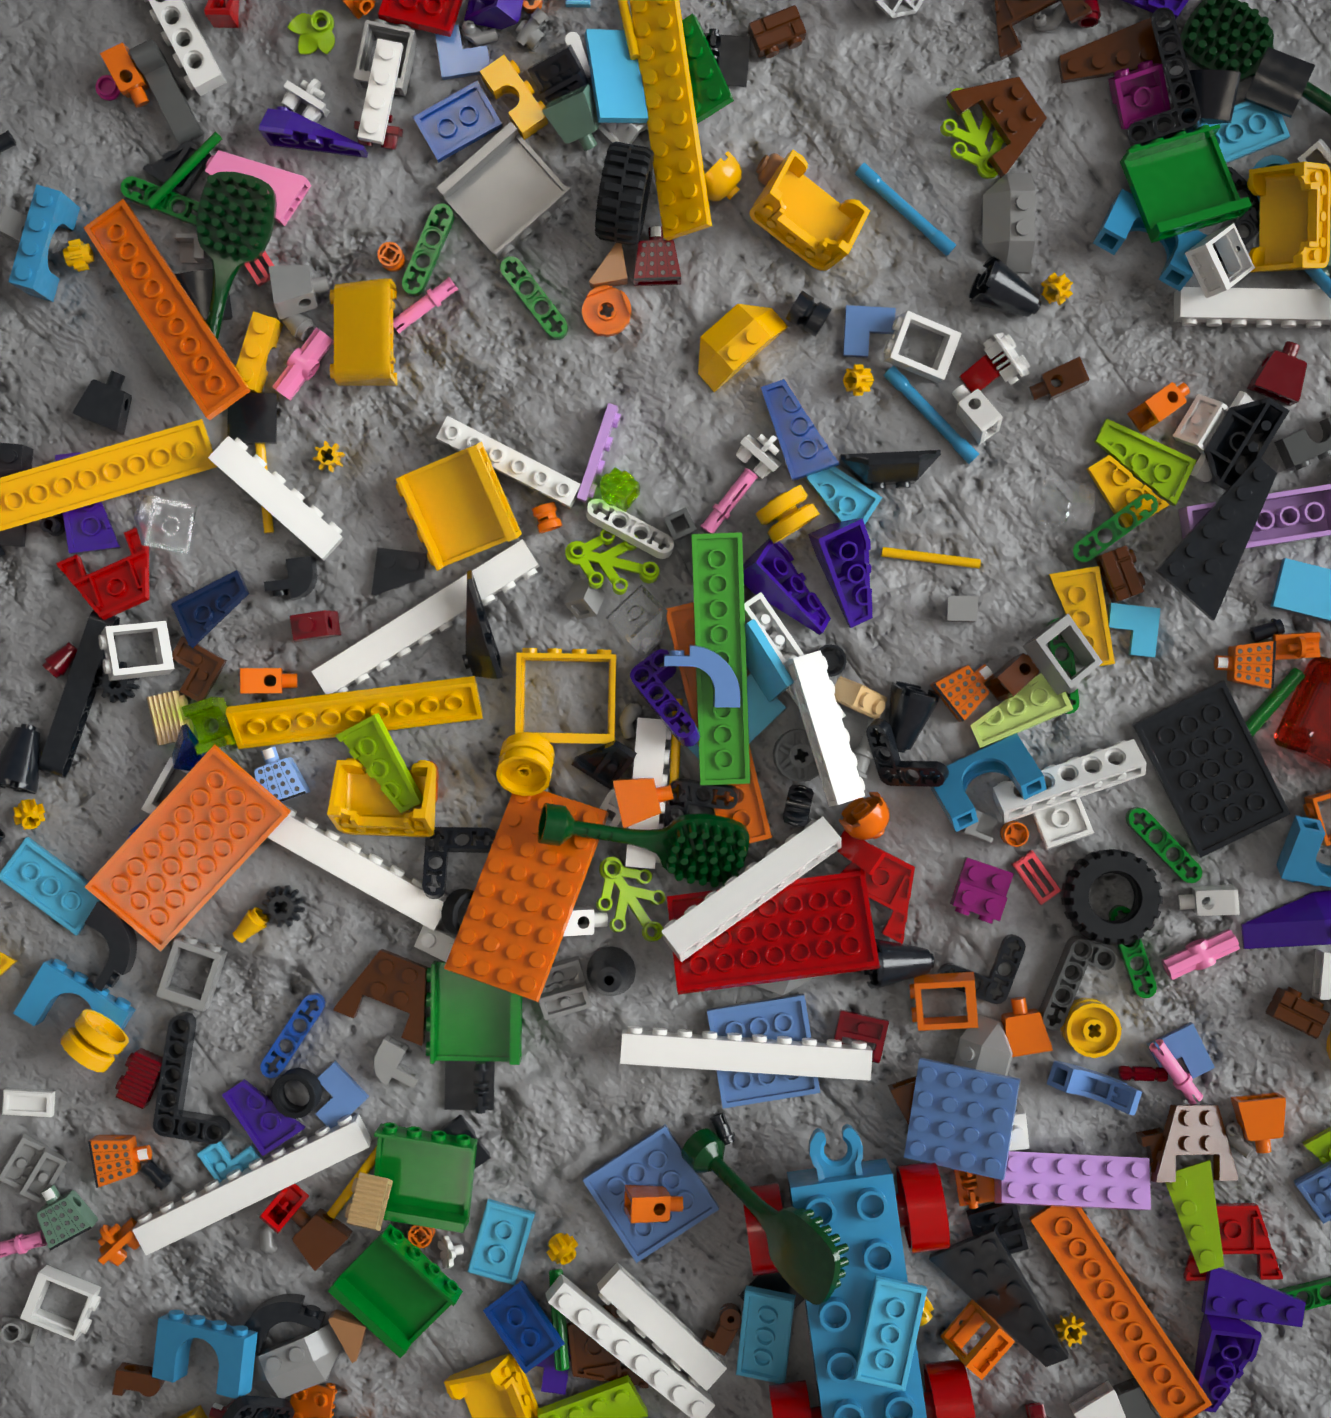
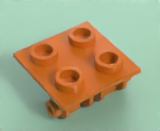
(974, 1189)
(314, 1402)

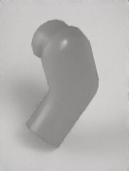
(1049, 22)
(477, 36)
(1236, 1139)
(266, 1241)

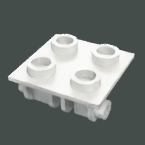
(1006, 344)

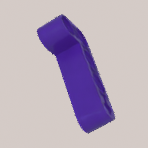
(666, 703)

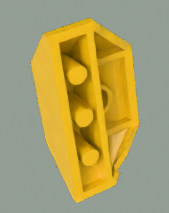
(736, 341)

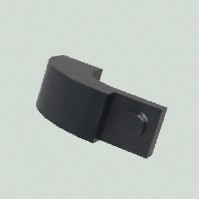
(121, 943)
(283, 1309)

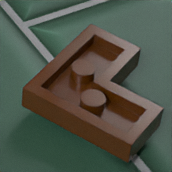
(204, 668)

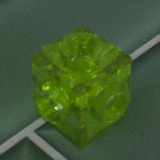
(619, 489)

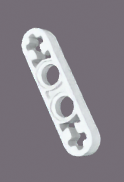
(632, 525)

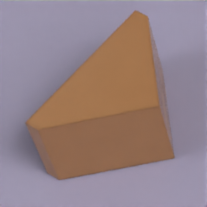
(612, 269)
(349, 1332)

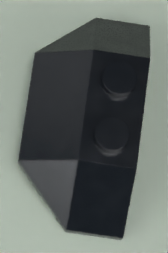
(1242, 438)
(889, 467)

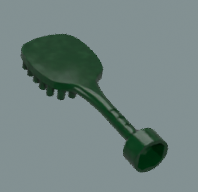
(1234, 39)
(234, 229)
(689, 847)
(795, 1241)

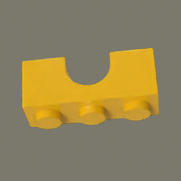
(502, 79)
(259, 339)

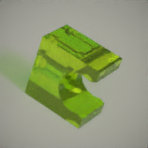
(201, 714)

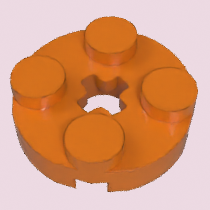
(600, 323)

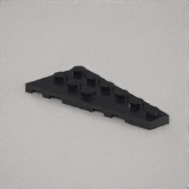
(1212, 550)
(995, 1282)

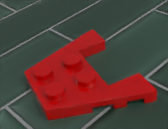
(116, 585)
(892, 888)
(1241, 1233)

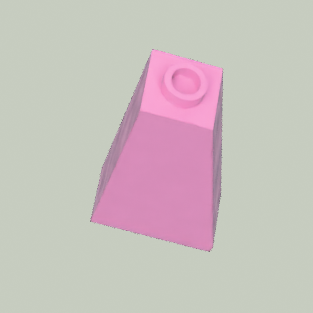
(288, 186)

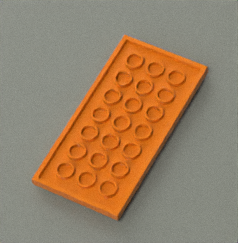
(187, 848)
(523, 899)

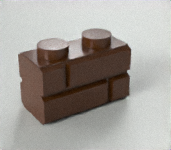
(777, 32)
(1120, 573)
(1297, 1012)

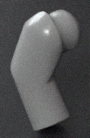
(627, 717)

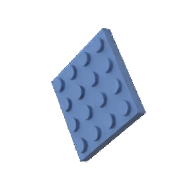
(771, 1018)
(962, 1118)
(650, 1162)

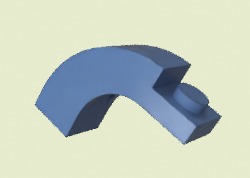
(723, 677)
(1094, 1085)

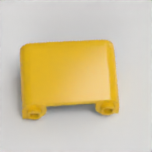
(807, 216)
(1292, 216)
(363, 333)
(362, 808)
(494, 1389)

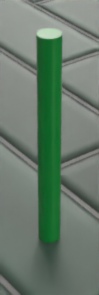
(184, 170)

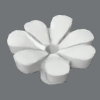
(449, 1251)

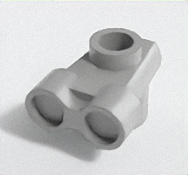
(529, 32)
(25, 1332)

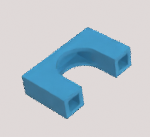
(1125, 217)
(30, 268)
(1003, 757)
(1300, 851)
(56, 979)
(232, 1344)

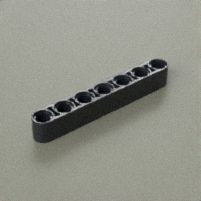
(76, 699)

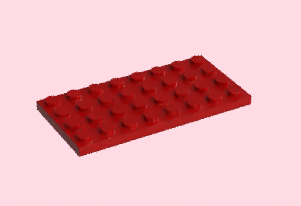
(799, 933)

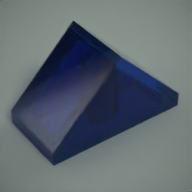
(184, 752)

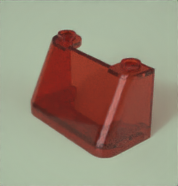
(1307, 720)

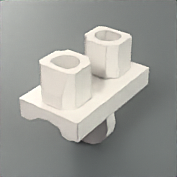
(296, 95)
(750, 447)

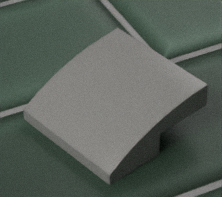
(565, 989)
(32, 1168)

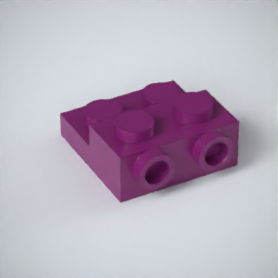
(1139, 92)
(981, 890)

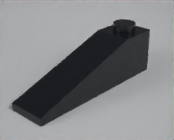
(14, 459)
(480, 646)

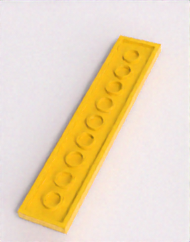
(671, 117)
(104, 474)
(333, 713)

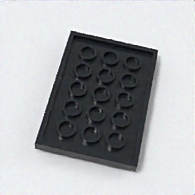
(1211, 769)

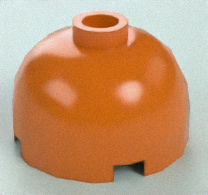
(866, 817)

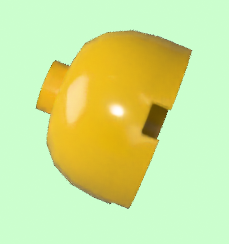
(723, 178)

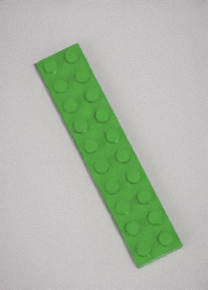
(721, 628)

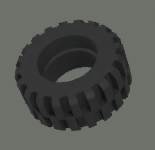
(624, 193)
(1145, 901)

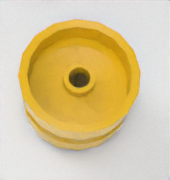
(785, 511)
(525, 764)
(1101, 1037)
(94, 1040)

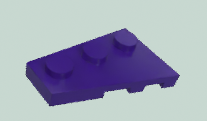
(260, 1117)

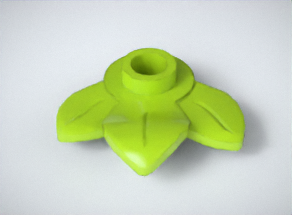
(311, 34)

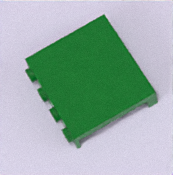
(1182, 183)
(471, 1019)
(429, 1175)
(395, 1290)

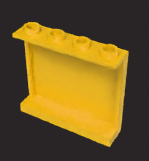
(458, 506)

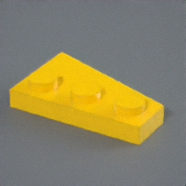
(1121, 488)

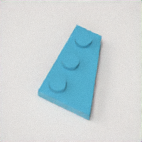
(844, 495)

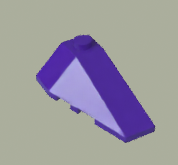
(494, 13)
(290, 130)
(844, 558)
(773, 574)
(1294, 924)
(1222, 1353)

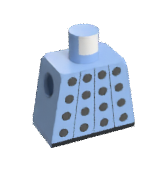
(280, 776)

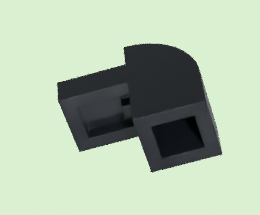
(300, 581)

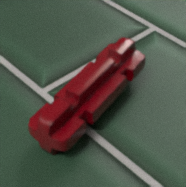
(1143, 1073)

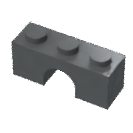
(1299, 448)
(680, 528)

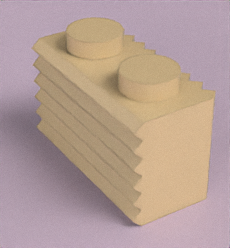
(859, 698)
(168, 716)
(369, 1201)

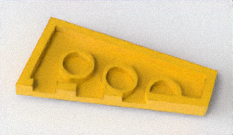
(1084, 601)

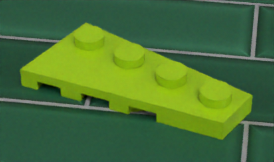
(1147, 459)

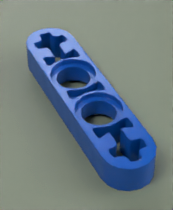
(291, 1034)

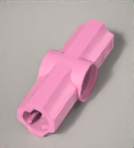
(303, 364)
(1200, 954)

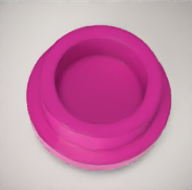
(107, 88)

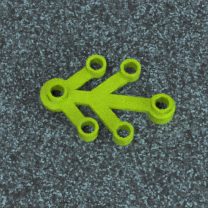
(974, 137)
(608, 561)
(628, 896)

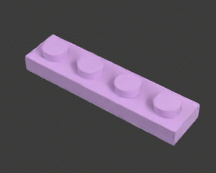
(602, 444)

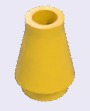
(251, 924)

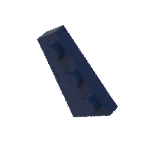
(209, 606)

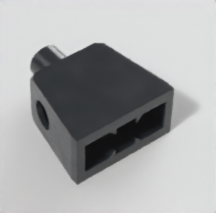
(106, 403)

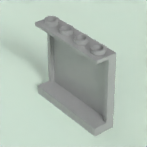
(504, 192)

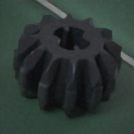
(114, 692)
(798, 805)
(279, 897)

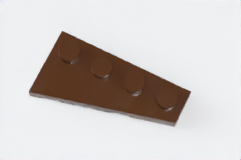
(1110, 53)

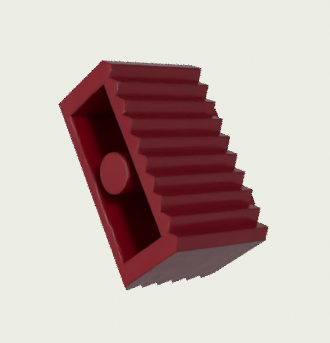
(140, 1078)

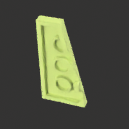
(1028, 708)

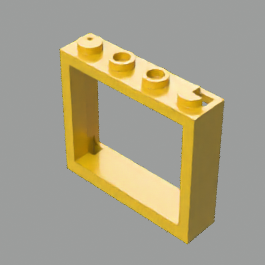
(577, 655)

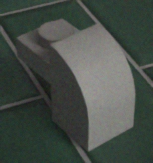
(388, 1064)

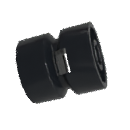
(808, 313)
(835, 659)

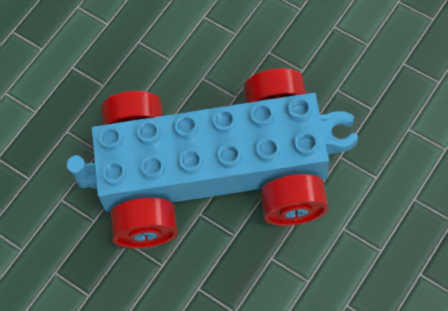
(867, 1215)

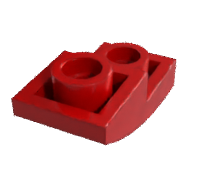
(860, 853)

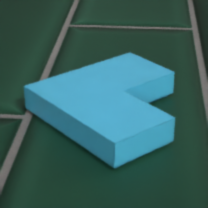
(1143, 625)
(220, 1162)

